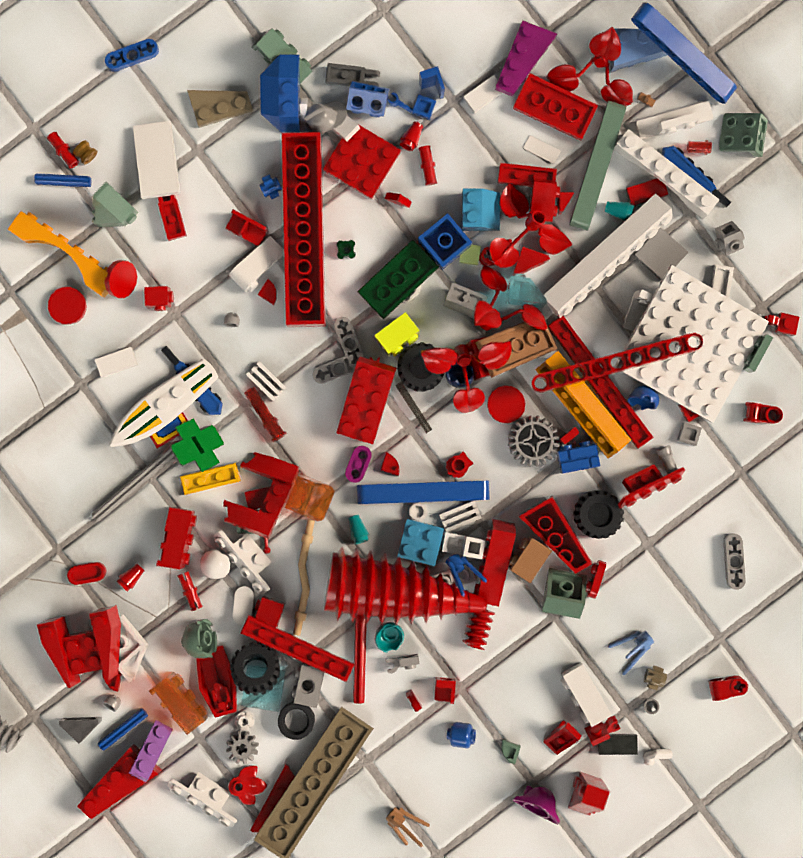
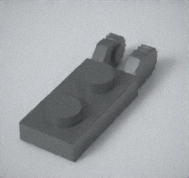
(344, 74)

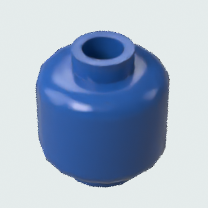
(461, 735)

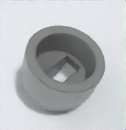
(231, 320)
(112, 703)
(648, 709)

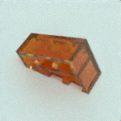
(180, 702)

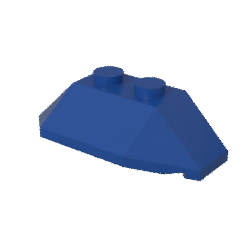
(282, 93)

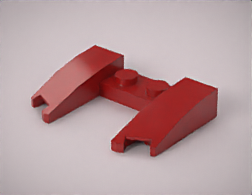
(264, 521)

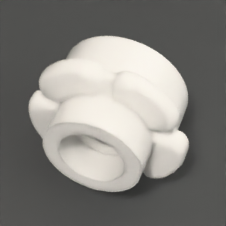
(249, 720)

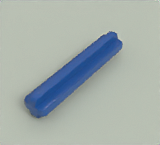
(63, 180)
(122, 729)

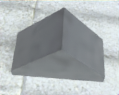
(79, 727)

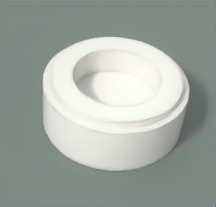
(417, 511)

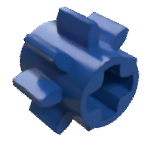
(270, 186)

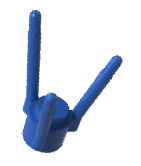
(456, 565)

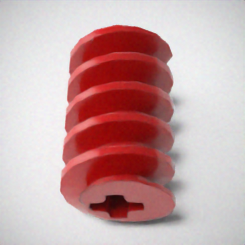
(478, 629)

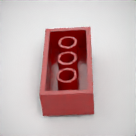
(366, 400)

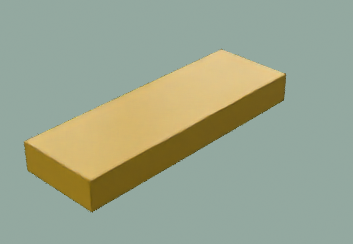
(210, 479)

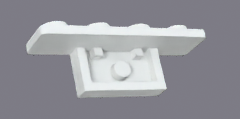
(674, 120)
(247, 557)
(206, 795)

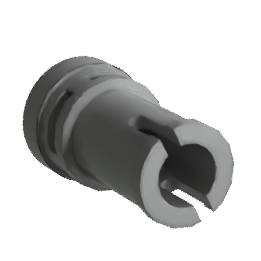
(665, 454)

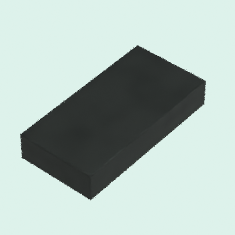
(619, 745)

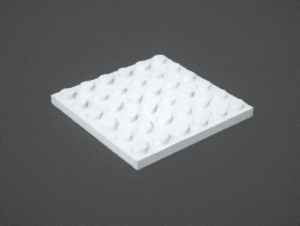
(705, 376)

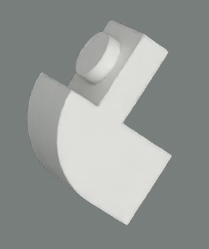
(463, 545)

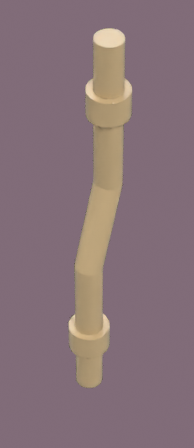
(300, 615)

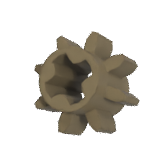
(655, 677)

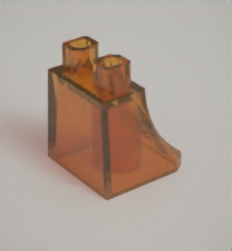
(310, 498)

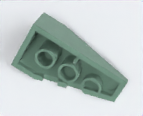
(111, 208)

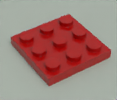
(362, 161)

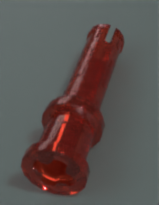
(269, 422)

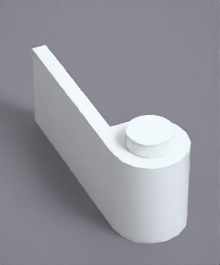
(256, 263)

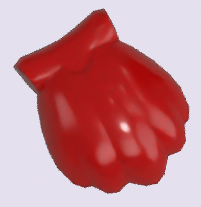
(458, 465)

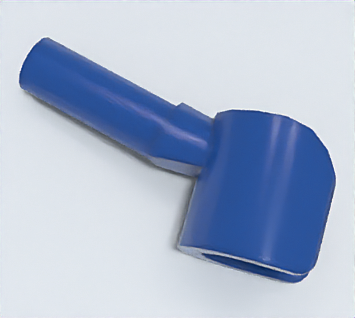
(399, 103)

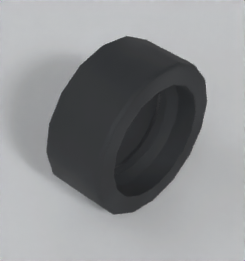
(291, 734)

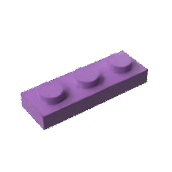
(150, 751)

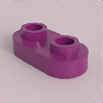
(358, 464)

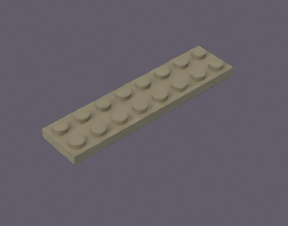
(313, 784)

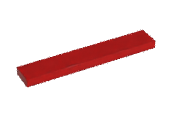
(297, 648)

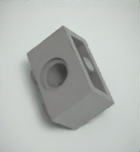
(304, 696)

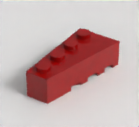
(554, 529)
(114, 785)

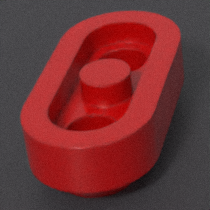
(593, 586)

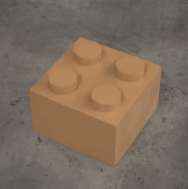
(529, 559)

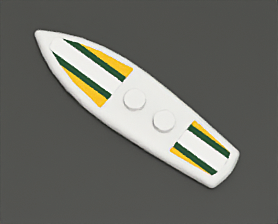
(164, 404)

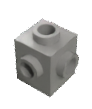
(732, 240)

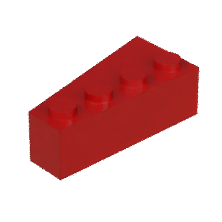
(496, 561)

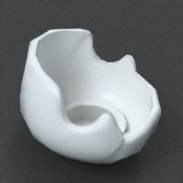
(215, 564)

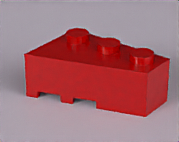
(589, 794)

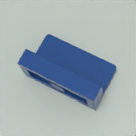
(431, 78)

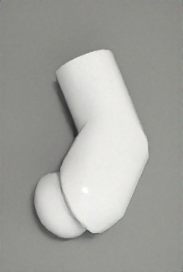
(656, 754)

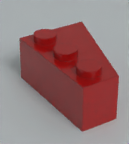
(177, 538)

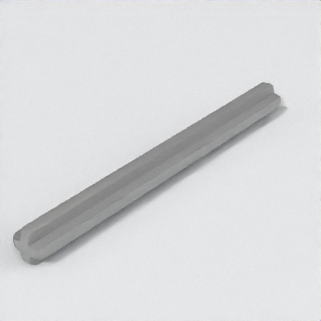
(133, 484)

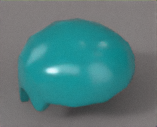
(389, 637)

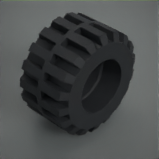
(405, 374)
(581, 514)
(249, 654)

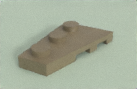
(218, 105)

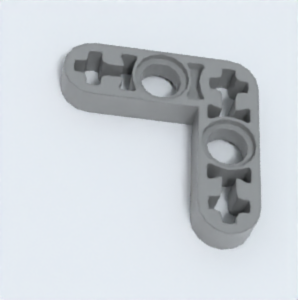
(346, 360)

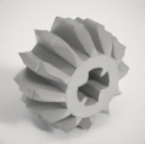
(249, 744)

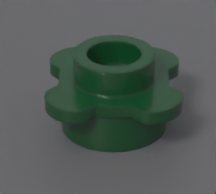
(346, 244)

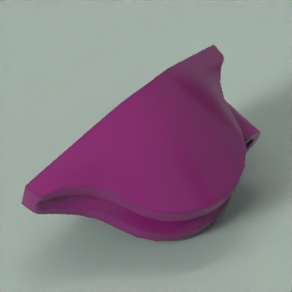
(540, 802)

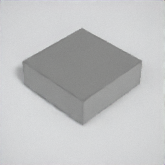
(689, 434)

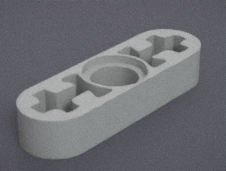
(741, 566)

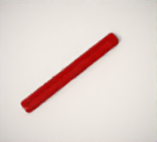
(359, 660)

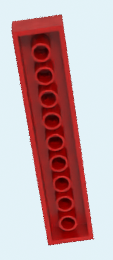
(303, 229)

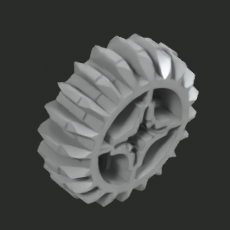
(534, 450)

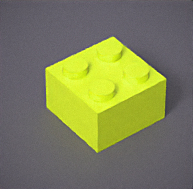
(397, 335)

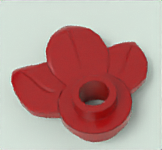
(250, 785)

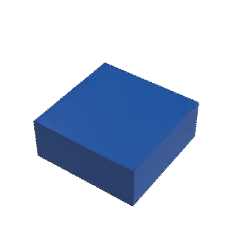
(424, 107)

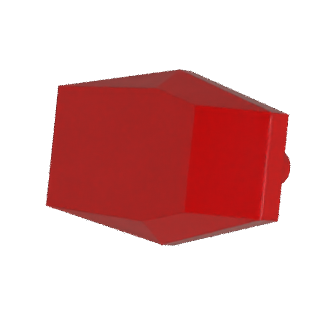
(217, 683)

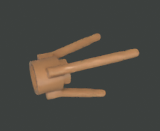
(396, 819)

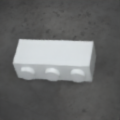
(585, 695)

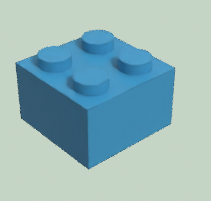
(420, 542)

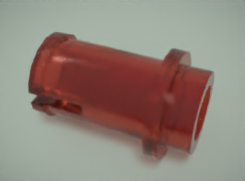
(699, 147)

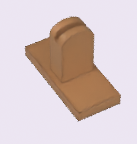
(646, 99)

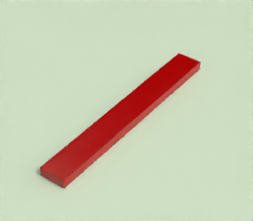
(602, 386)

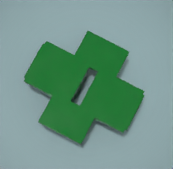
(199, 447)

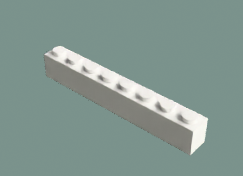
(608, 255)

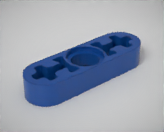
(121, 65)

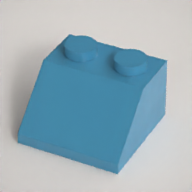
(480, 210)

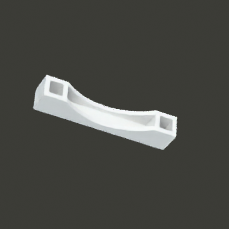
(686, 188)

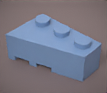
(635, 49)

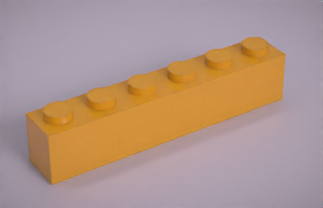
(587, 409)

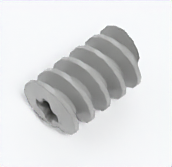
(8, 738)

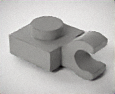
(408, 662)

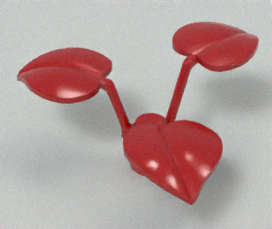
(606, 48)
(515, 204)
(490, 318)
(439, 361)

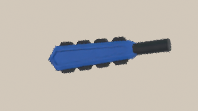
(687, 165)
(209, 401)

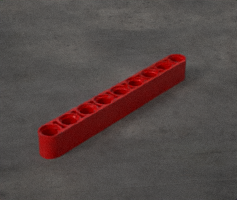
(608, 369)

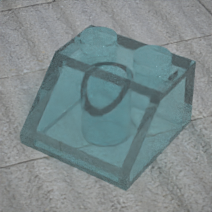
(524, 291)

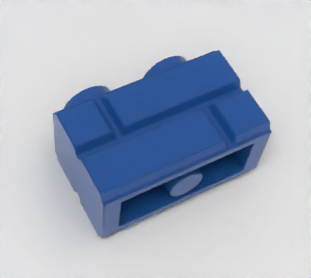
(578, 458)

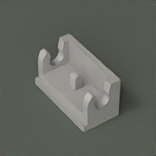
(463, 299)

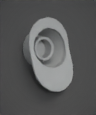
(325, 117)

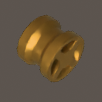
(85, 152)

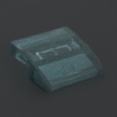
(268, 701)

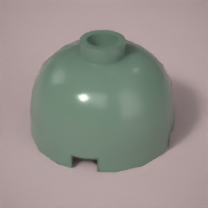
(199, 639)

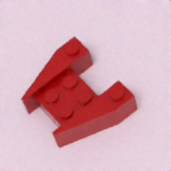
(83, 650)

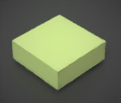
(471, 255)

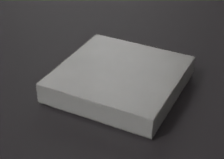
(660, 253)

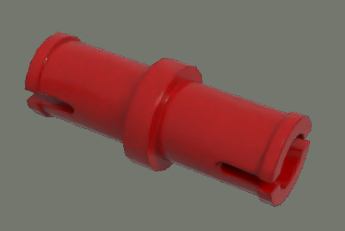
(63, 150)
(427, 165)
(190, 591)

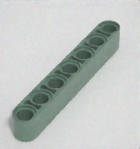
(597, 165)

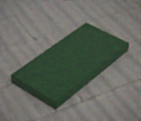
(398, 279)

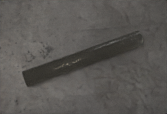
(414, 408)

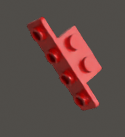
(645, 482)

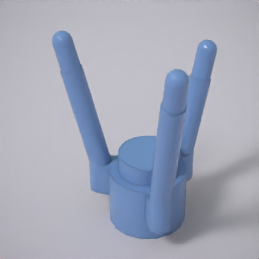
(642, 642)

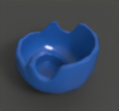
(645, 397)

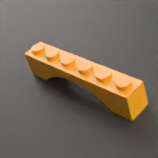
(32, 232)

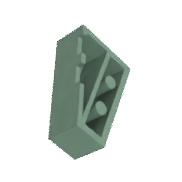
(273, 45)

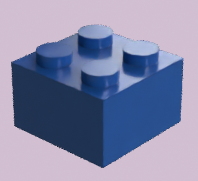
(444, 241)

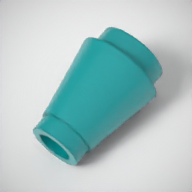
(621, 210)
(357, 530)

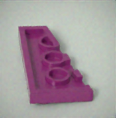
(525, 52)

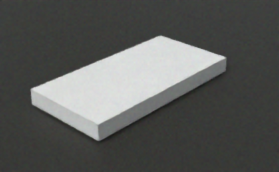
(156, 160)

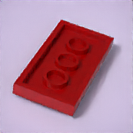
(555, 107)

